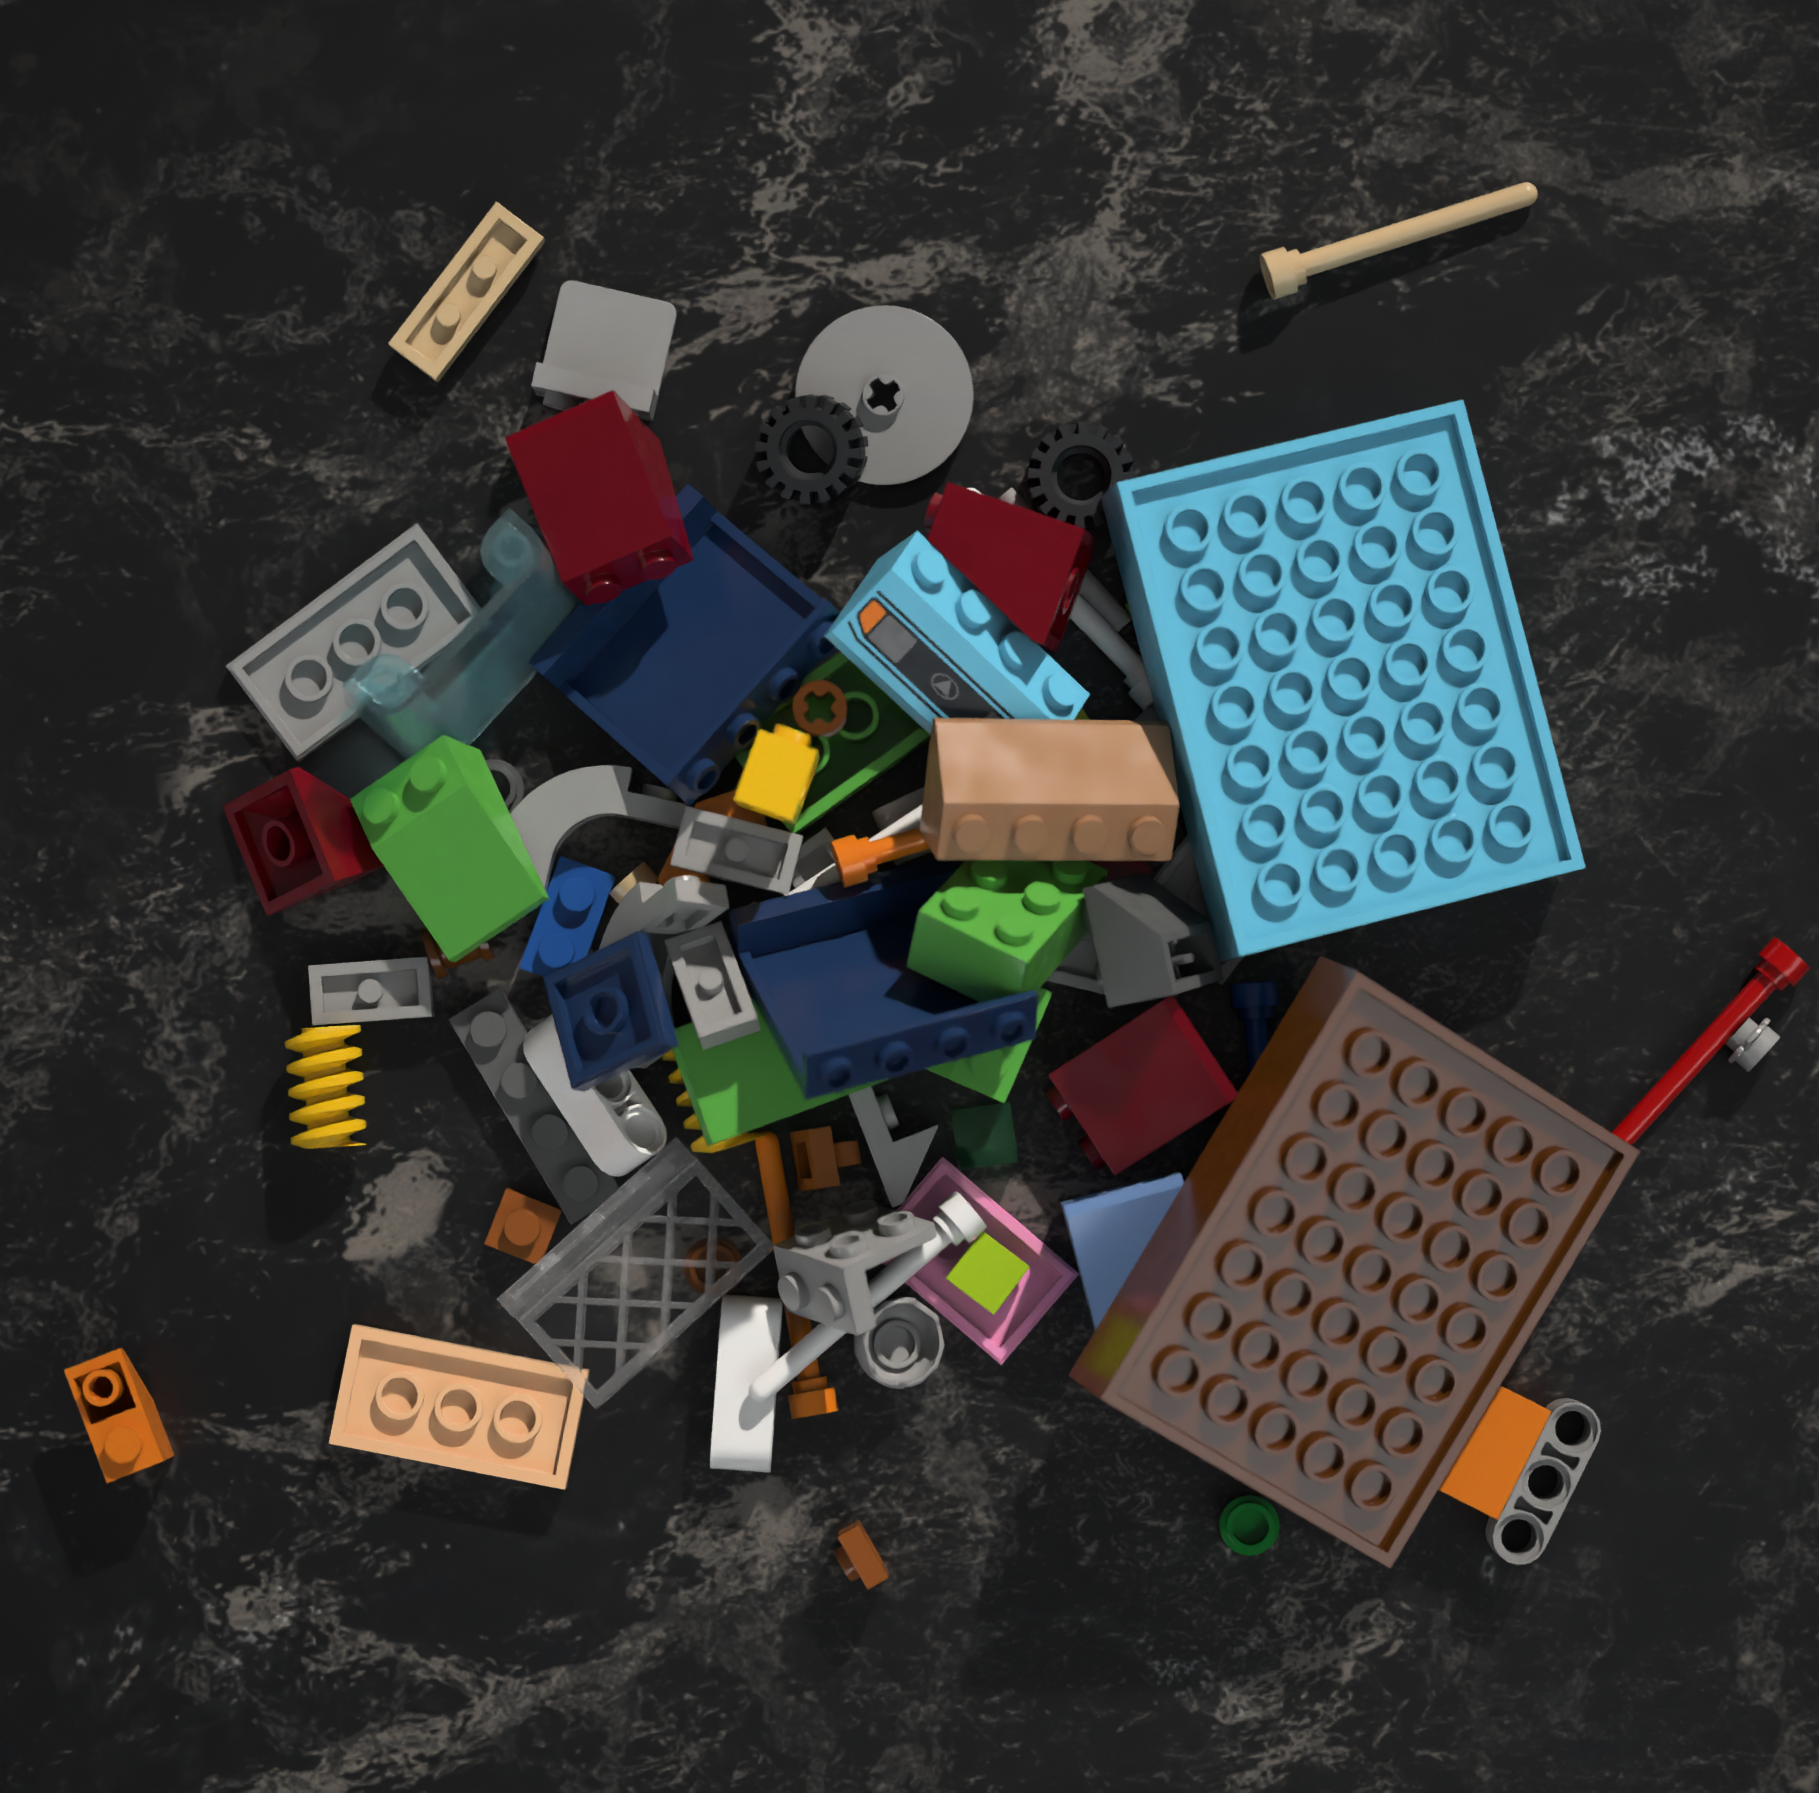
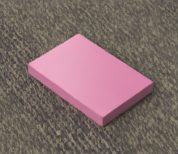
(1029, 1299)

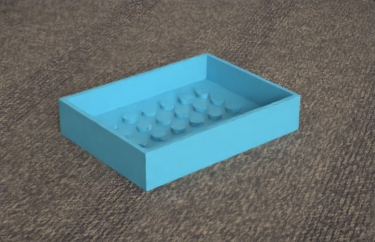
(1342, 679)

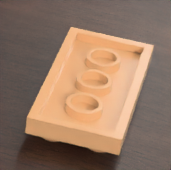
(457, 1407)

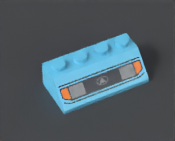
(946, 645)

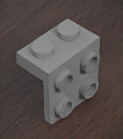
(605, 344)
(827, 1262)

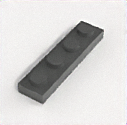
(495, 1044)

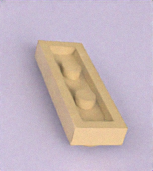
(467, 292)

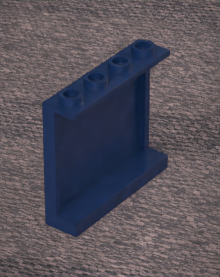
(694, 658)
(839, 988)

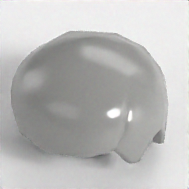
(902, 1345)

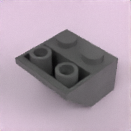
(1147, 941)

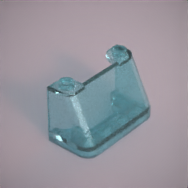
(483, 663)

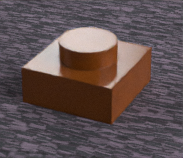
(523, 1226)
(859, 1556)

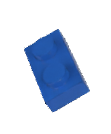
(569, 917)

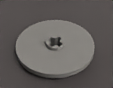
(932, 380)

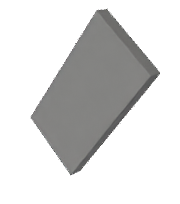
(392, 604)

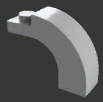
(579, 796)
(664, 913)

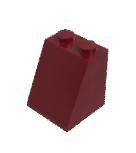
(602, 498)
(1014, 557)
(1139, 1086)

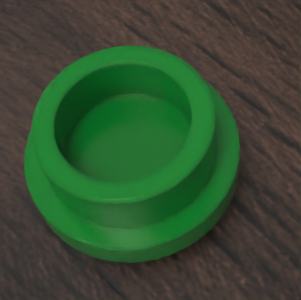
(1249, 1525)

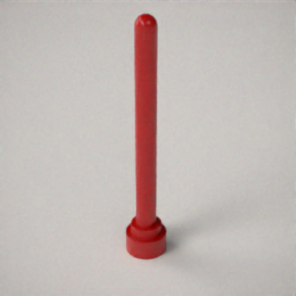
(1775, 971)

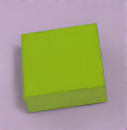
(987, 1272)

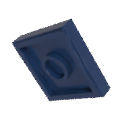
(610, 1011)

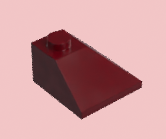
(299, 839)

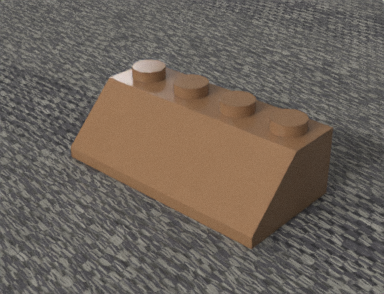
(1050, 790)

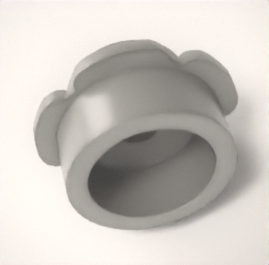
(1751, 1043)

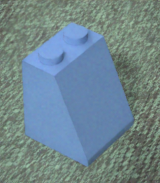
(1112, 1231)

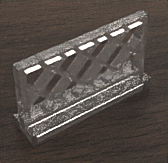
(605, 1231)

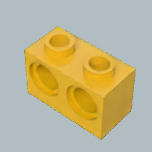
(778, 774)

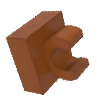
(818, 1157)

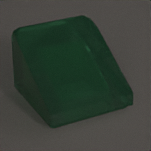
(984, 1136)

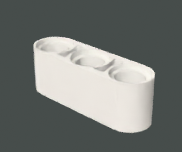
(610, 1119)
(745, 1350)

